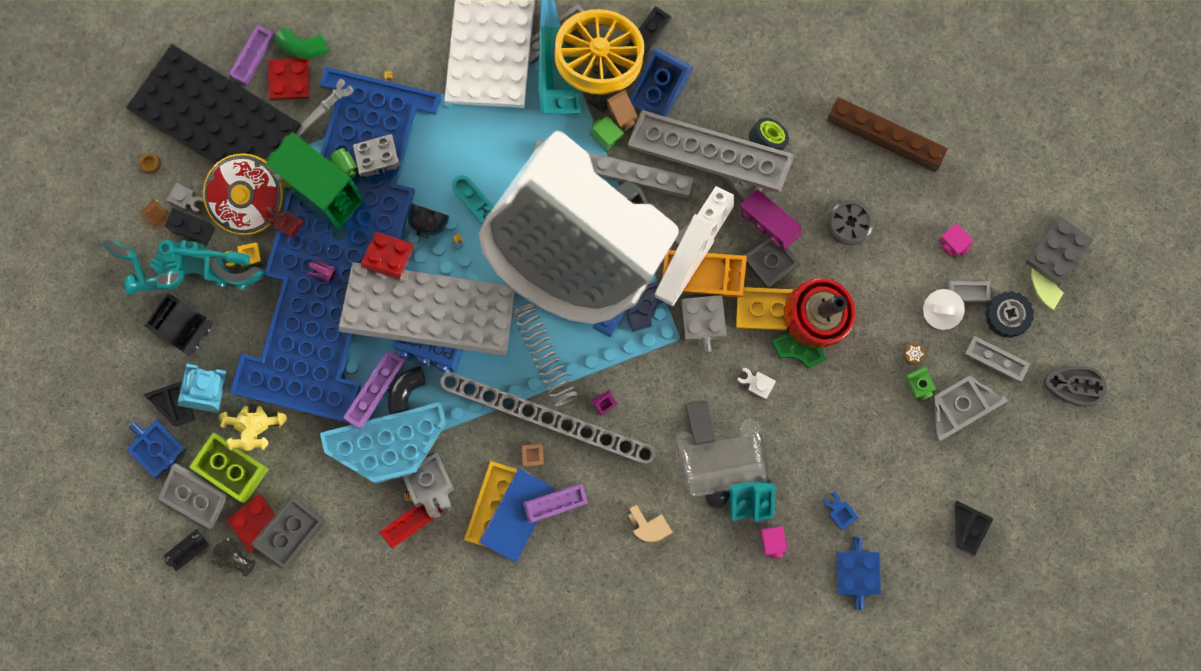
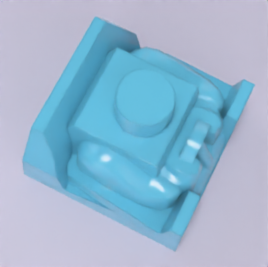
(202, 388)

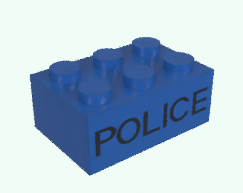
(443, 358)

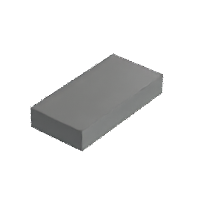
(972, 290)

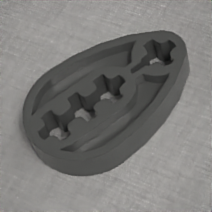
(1081, 375)

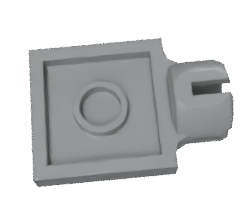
(430, 486)

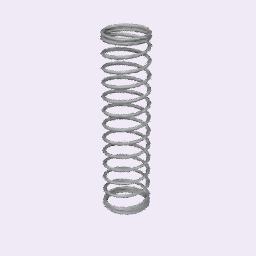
(558, 401)

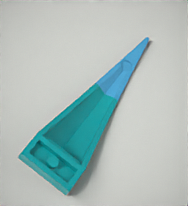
(554, 92)

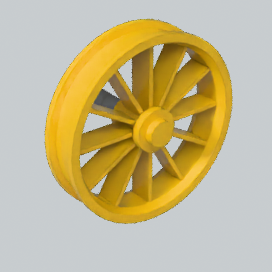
(599, 51)

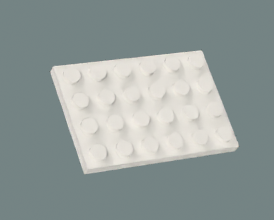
(490, 53)

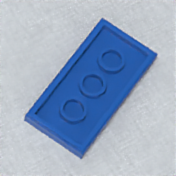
(509, 525)

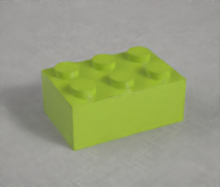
(229, 469)

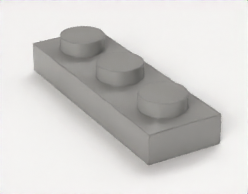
(997, 359)

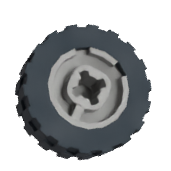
(1009, 314)

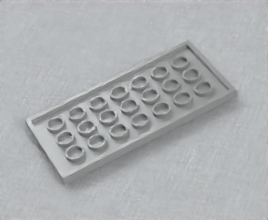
(428, 310)

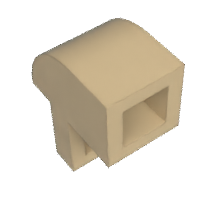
(653, 530)

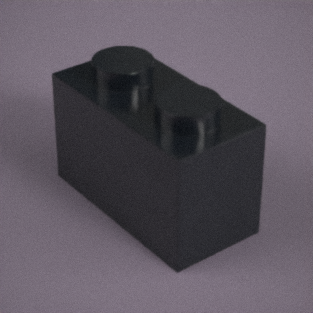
(189, 226)

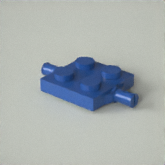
(155, 448)
(858, 573)

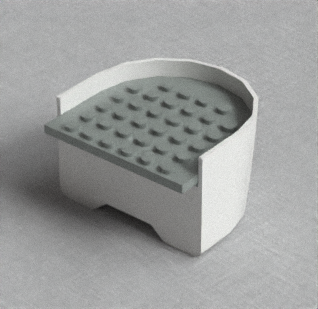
(572, 237)

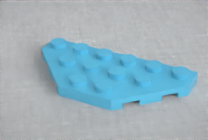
(388, 444)

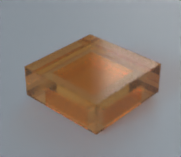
(154, 213)

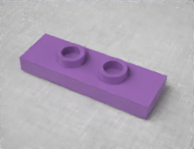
(252, 55)
(555, 503)

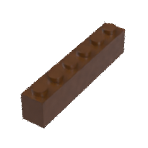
(887, 134)

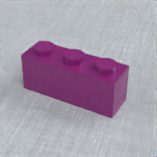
(770, 220)

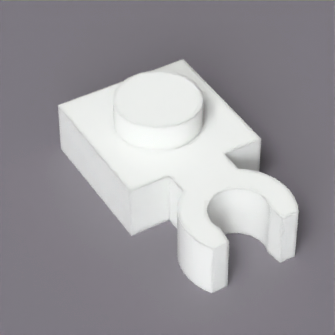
(759, 384)

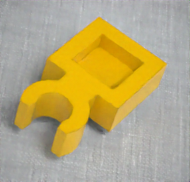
(253, 251)

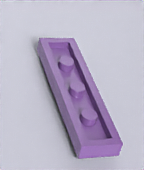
(374, 390)

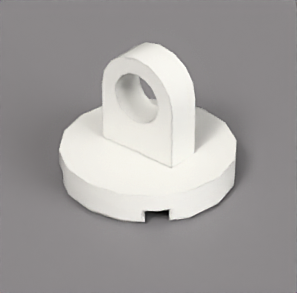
(943, 309)

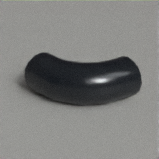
(403, 387)

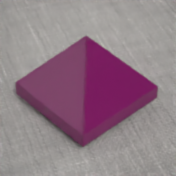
(604, 402)

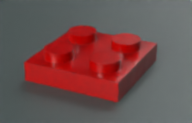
(289, 79)
(387, 255)
(251, 520)

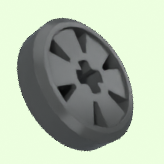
(839, 217)

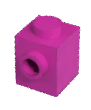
(956, 241)

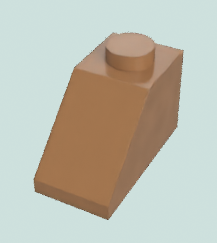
(622, 111)

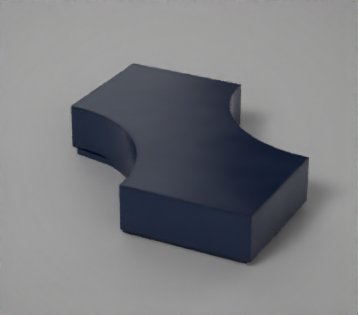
(640, 315)

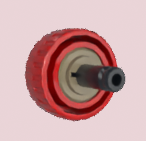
(819, 313)

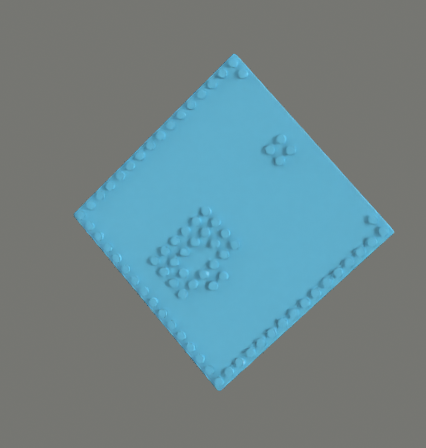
(491, 150)

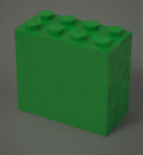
(314, 180)

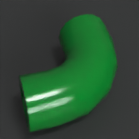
(301, 48)

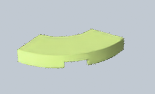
(1046, 290)

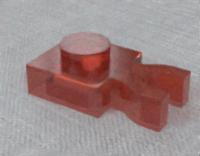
(286, 223)

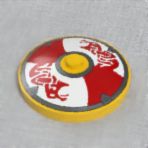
(242, 193)

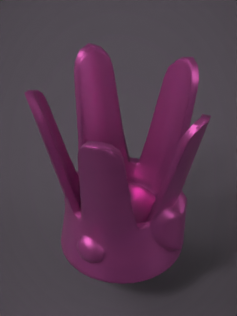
(327, 271)

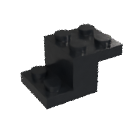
(179, 324)

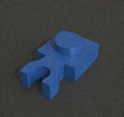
(841, 513)

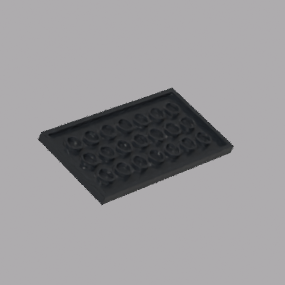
(208, 110)

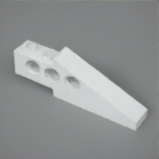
(695, 245)

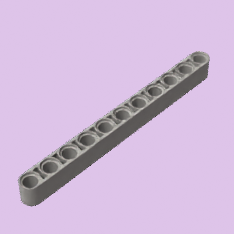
(536, 418)

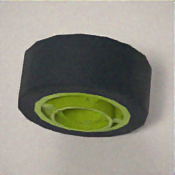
(769, 133)

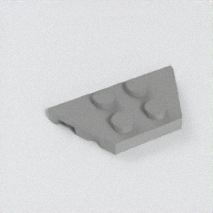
(963, 405)

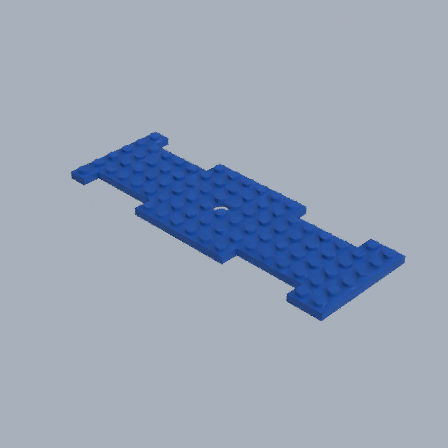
(304, 346)

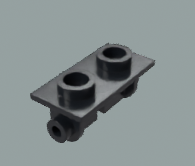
(186, 550)

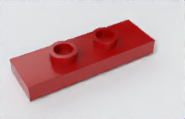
(406, 526)

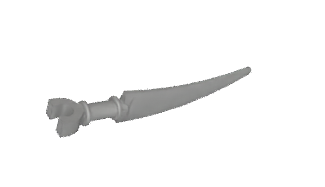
(325, 105)

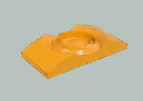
(715, 275)

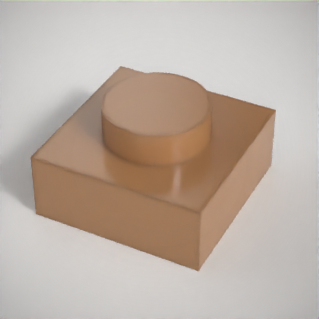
(532, 455)

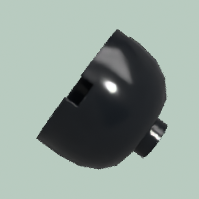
(426, 221)

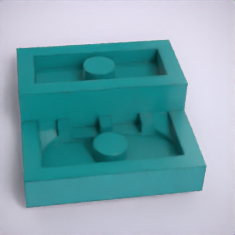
(753, 500)

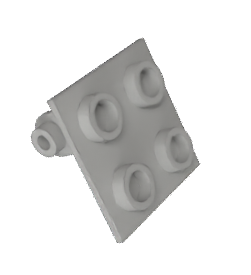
(376, 155)

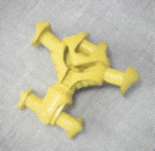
(250, 426)

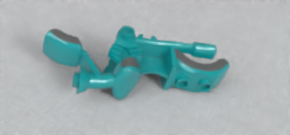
(177, 260)

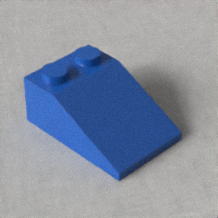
(660, 83)

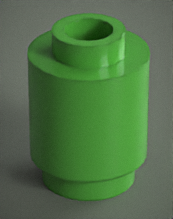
(345, 162)

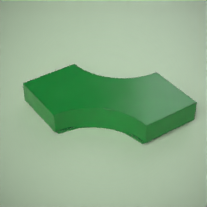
(788, 347)

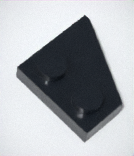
(166, 402)
(970, 528)

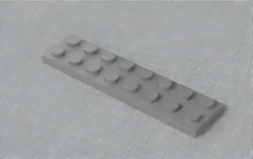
(711, 151)

